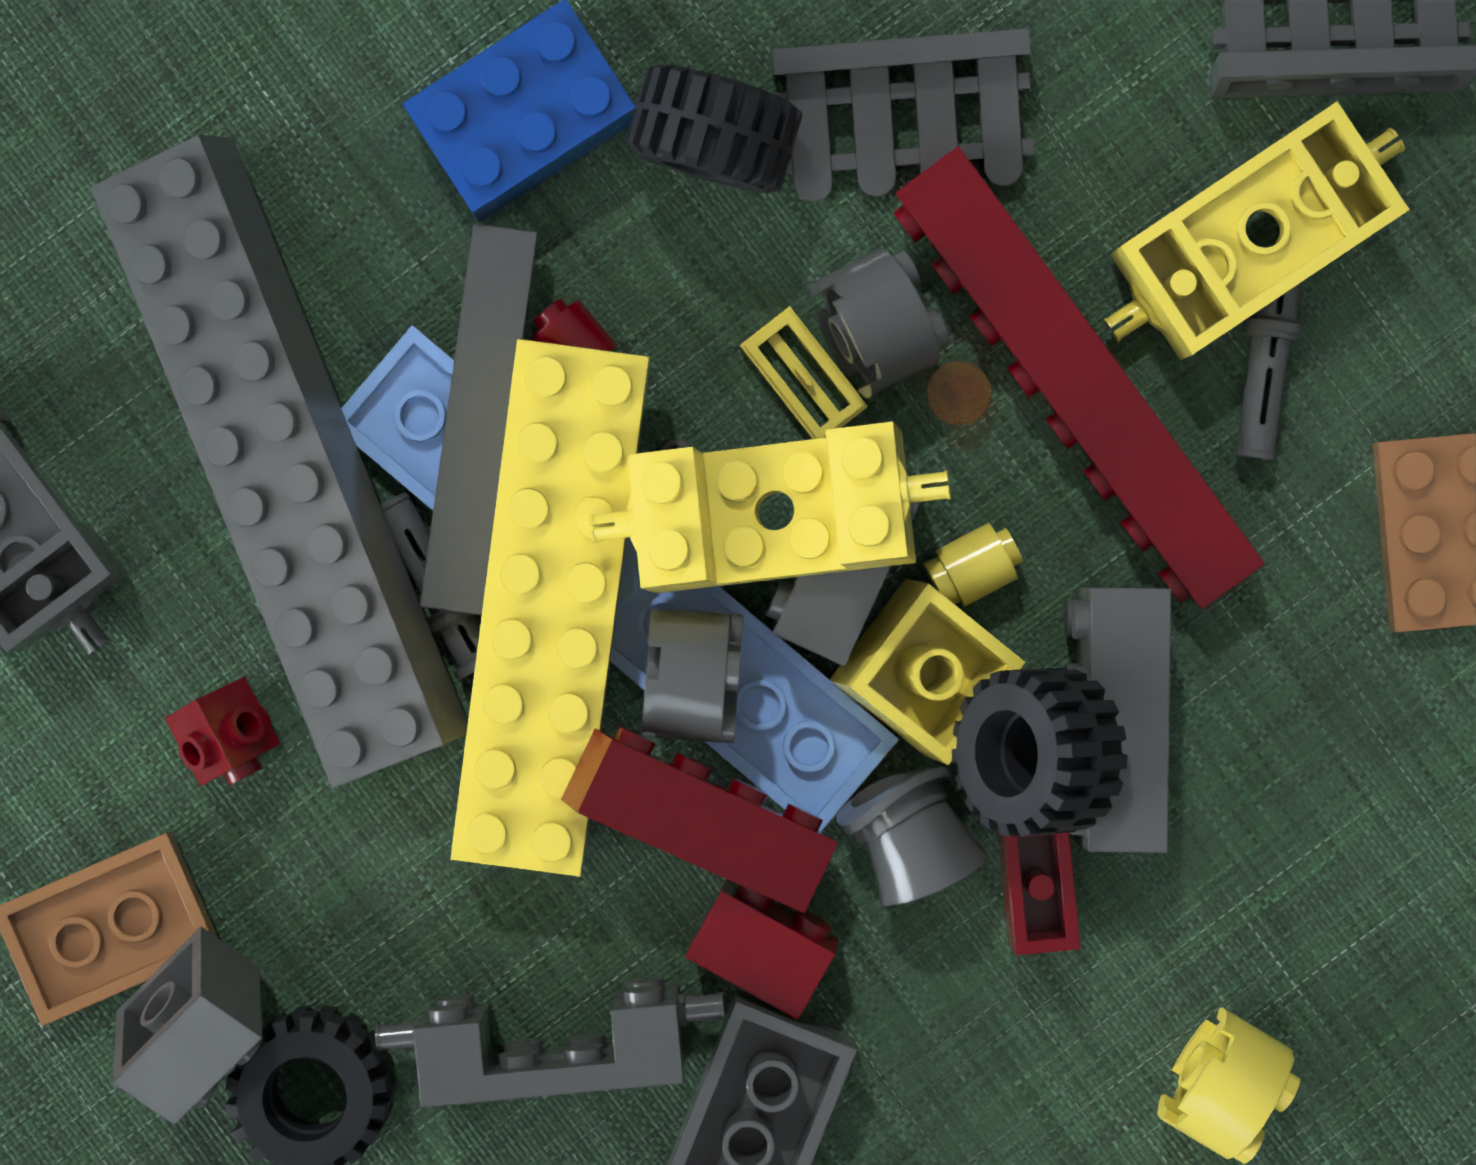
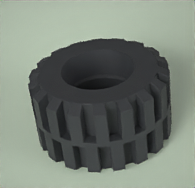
(714, 128)
(1039, 751)
(349, 1052)

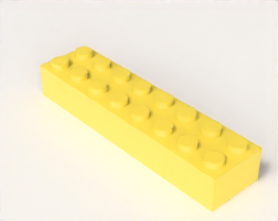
(548, 604)

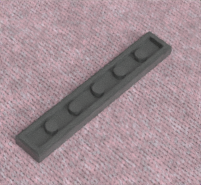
(476, 417)

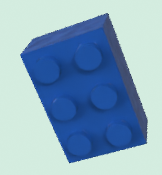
(521, 110)

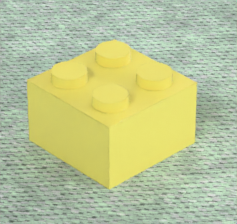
(921, 666)

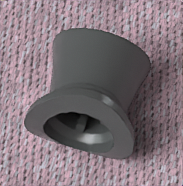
(911, 834)

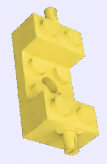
(1203, 275)
(701, 522)

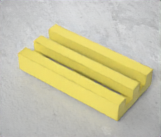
(769, 334)

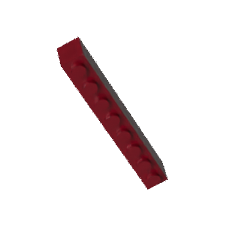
(1077, 378)

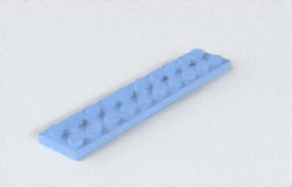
(793, 725)

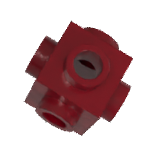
(223, 733)

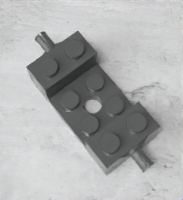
(47, 559)
(461, 1065)

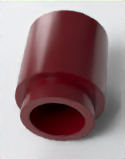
(572, 326)

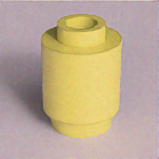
(974, 565)

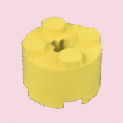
(1229, 1086)

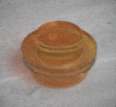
(958, 393)

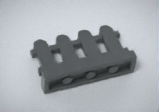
(1317, 70)
(934, 106)

